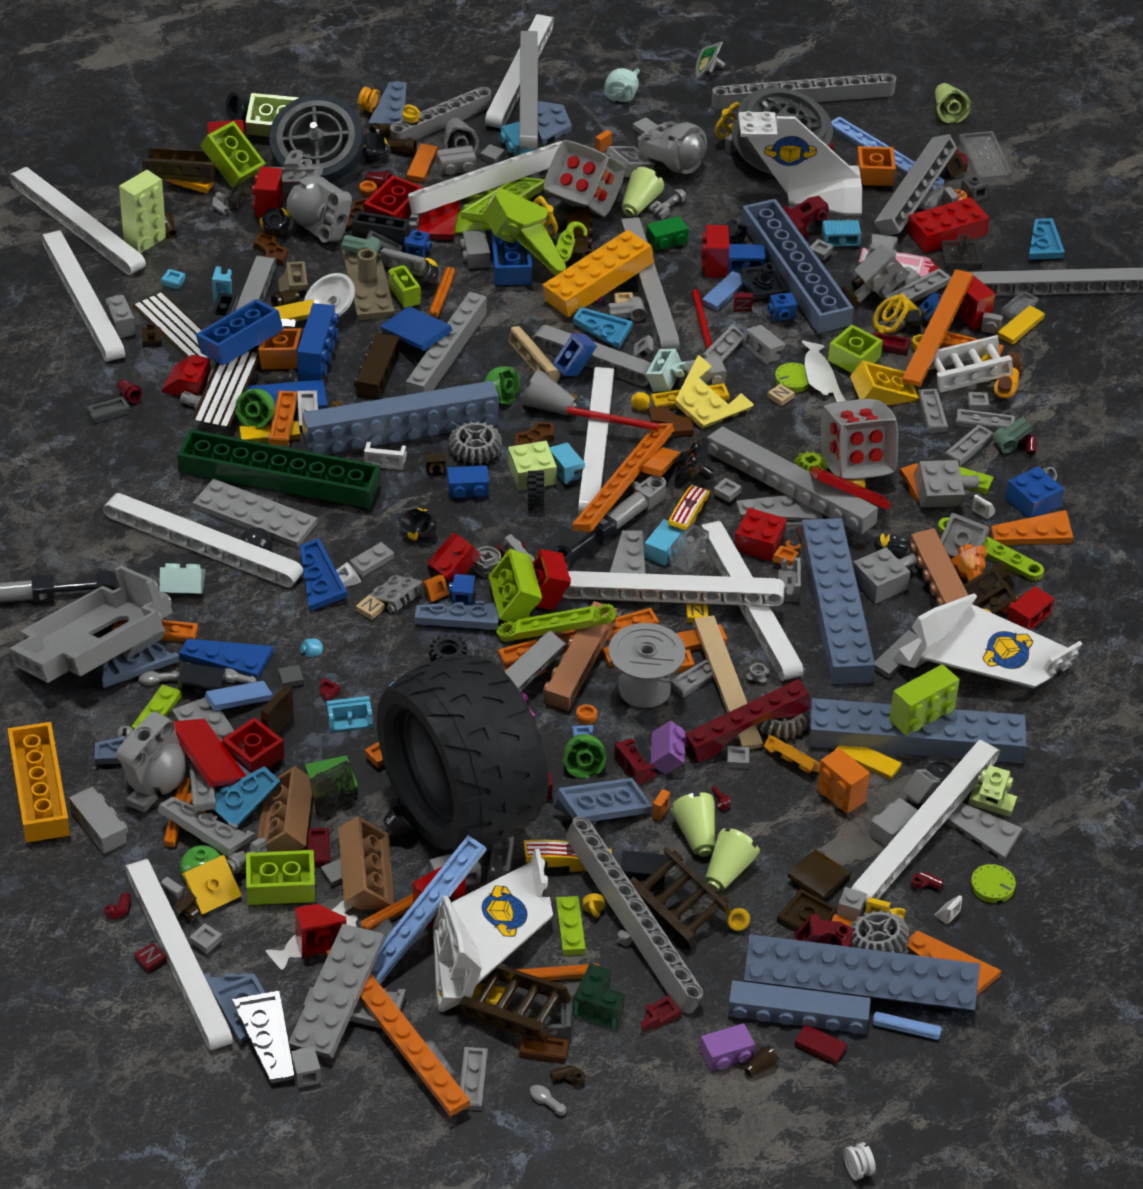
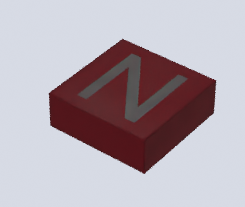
(742, 302)
(150, 957)

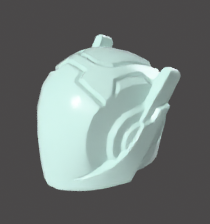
(621, 85)

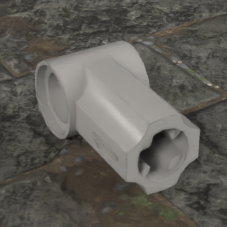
(631, 309)

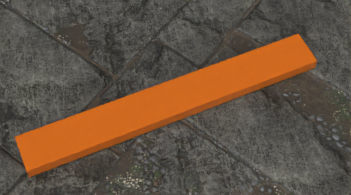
(937, 328)
(512, 653)

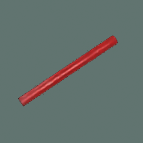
(702, 319)
(612, 418)

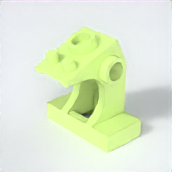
(995, 785)

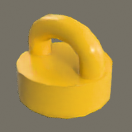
(410, 114)
(593, 904)
(738, 919)

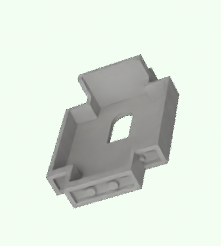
(66, 637)

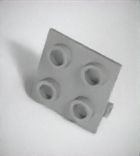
(397, 592)

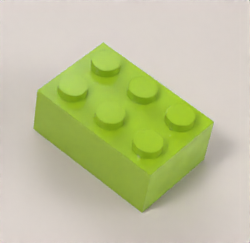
(232, 154)
(515, 586)
(924, 699)
(280, 877)

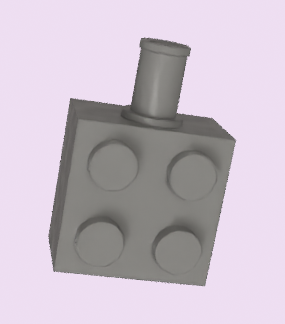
(880, 273)
(941, 483)
(883, 574)

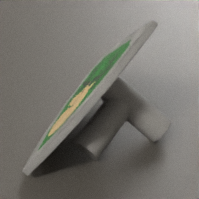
(708, 60)

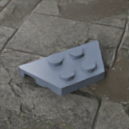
(552, 121)
(150, 659)
(230, 988)

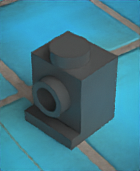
(975, 184)

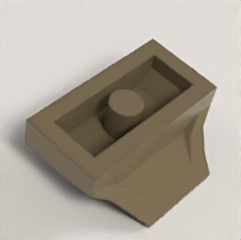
(294, 277)

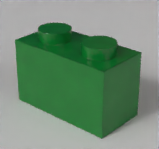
(667, 233)

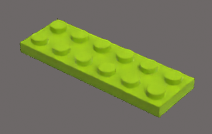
(523, 187)

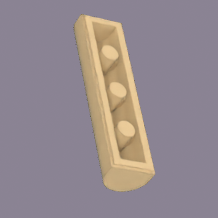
(531, 353)

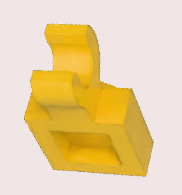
(876, 905)

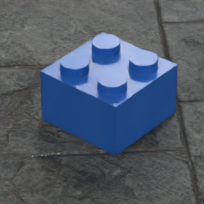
(1034, 493)

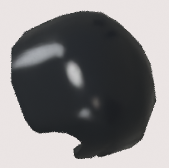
(258, 537)

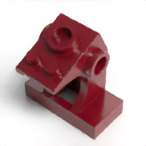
(816, 208)
(824, 931)

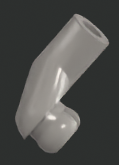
(218, 203)

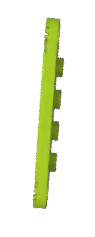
(1010, 558)
(556, 622)

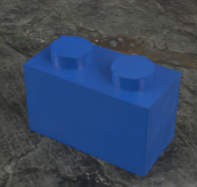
(745, 256)
(574, 354)
(468, 481)

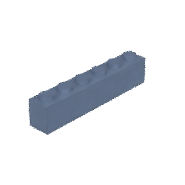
(799, 1007)

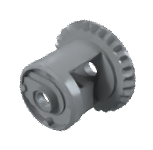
(646, 659)

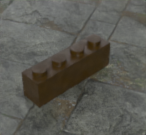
(582, 243)
(376, 366)

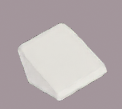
(983, 507)
(348, 575)
(949, 910)

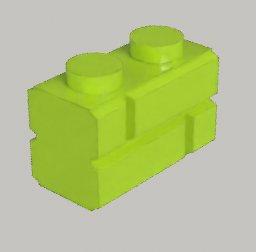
(404, 286)

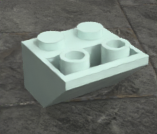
(182, 580)

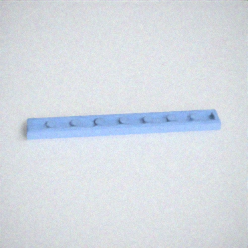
(860, 138)
(426, 906)

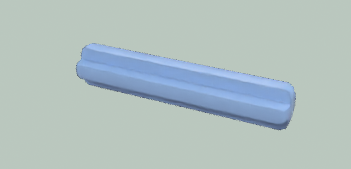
(906, 1025)

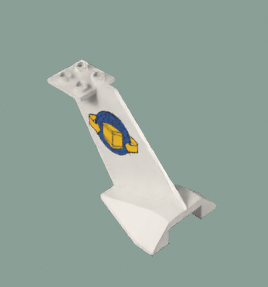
(803, 162)
(984, 644)
(486, 928)

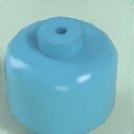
(311, 647)

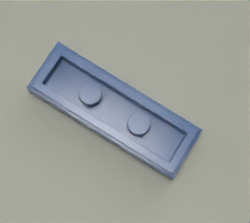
(723, 291)
(238, 695)

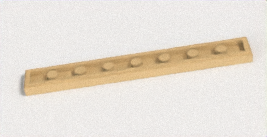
(725, 675)

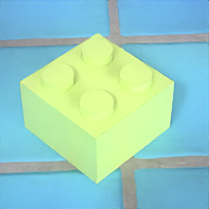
(531, 458)

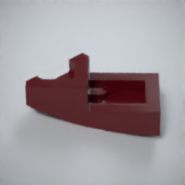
(660, 1013)

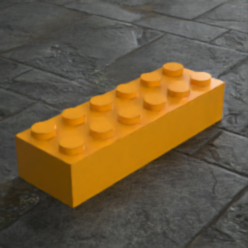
(598, 273)
(38, 782)

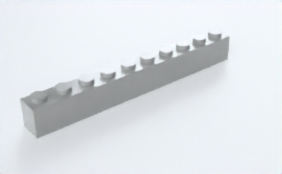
(791, 480)

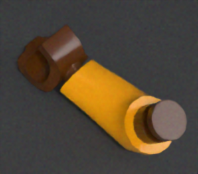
(1007, 385)

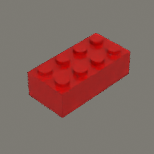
(947, 223)

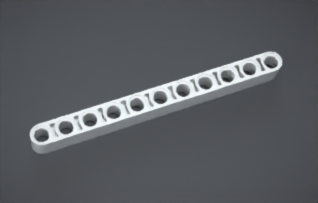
(510, 88)
(482, 179)
(77, 221)
(83, 296)
(596, 437)
(203, 540)
(675, 588)
(759, 617)
(926, 821)
(179, 955)

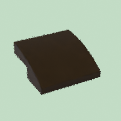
(990, 591)
(819, 874)

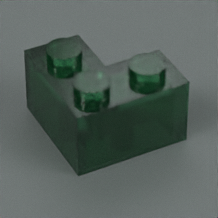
(595, 998)

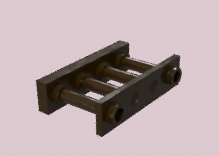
(179, 164)
(673, 917)
(515, 1021)

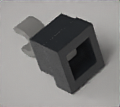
(911, 323)

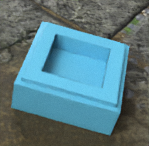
(173, 279)

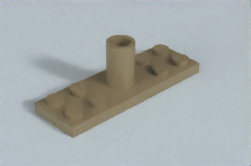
(372, 291)

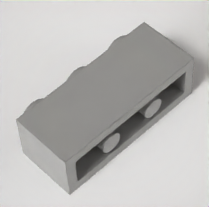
(98, 819)

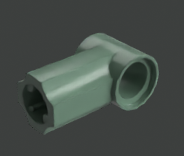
(355, 244)
(1008, 437)

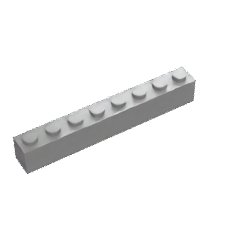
(915, 185)
(443, 352)

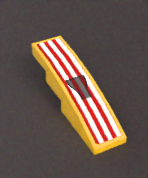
(688, 507)
(555, 853)

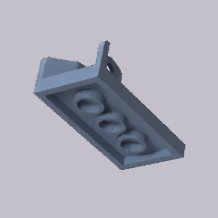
(602, 800)

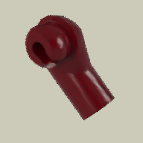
(114, 912)

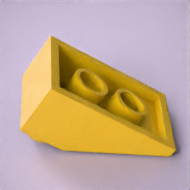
(882, 384)

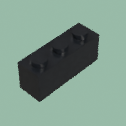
(387, 226)

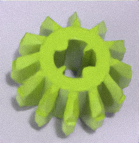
(808, 460)

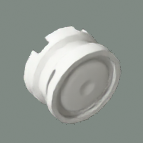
(859, 1161)

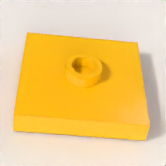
(212, 884)

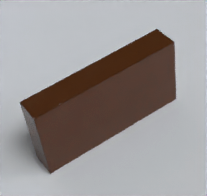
(553, 1049)

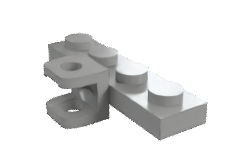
(296, 170)
(917, 288)

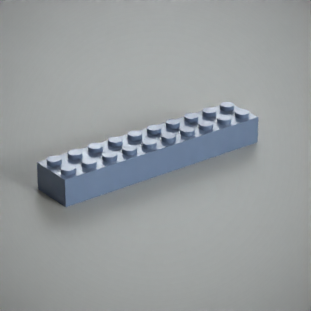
(798, 266)
(399, 418)
(837, 601)
(949, 736)
(862, 972)

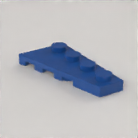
(321, 577)
(243, 658)

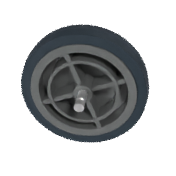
(323, 130)

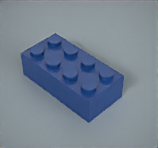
(510, 262)
(239, 332)
(317, 342)

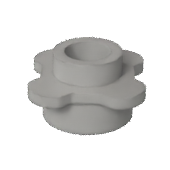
(758, 673)

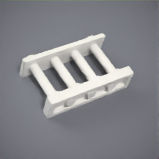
(973, 373)

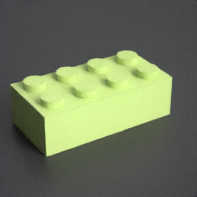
(263, 111)
(142, 211)

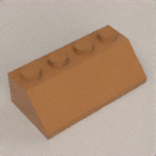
(286, 813)
(365, 865)

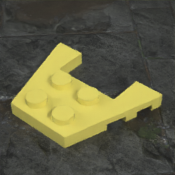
(702, 403)

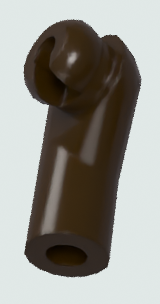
(568, 1073)

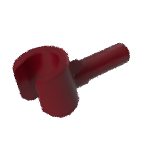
(722, 802)

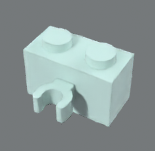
(665, 370)

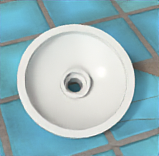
(333, 290)

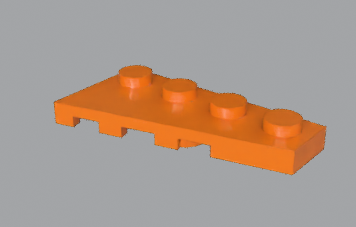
(1042, 529)
(927, 946)

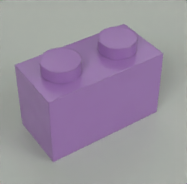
(668, 747)
(727, 1047)

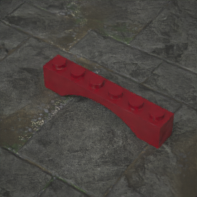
(714, 735)

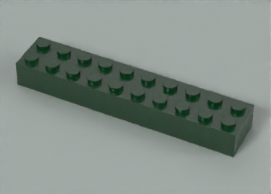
(279, 468)

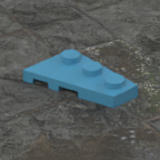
(1045, 241)
(604, 326)
(242, 798)

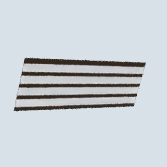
(174, 323)
(223, 389)

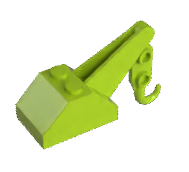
(521, 220)

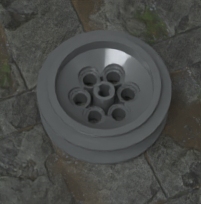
(784, 103)

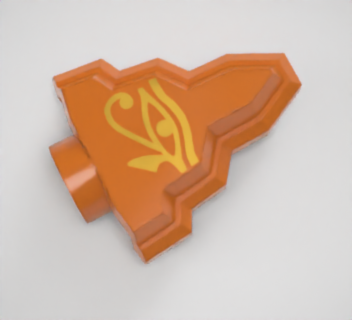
(970, 561)

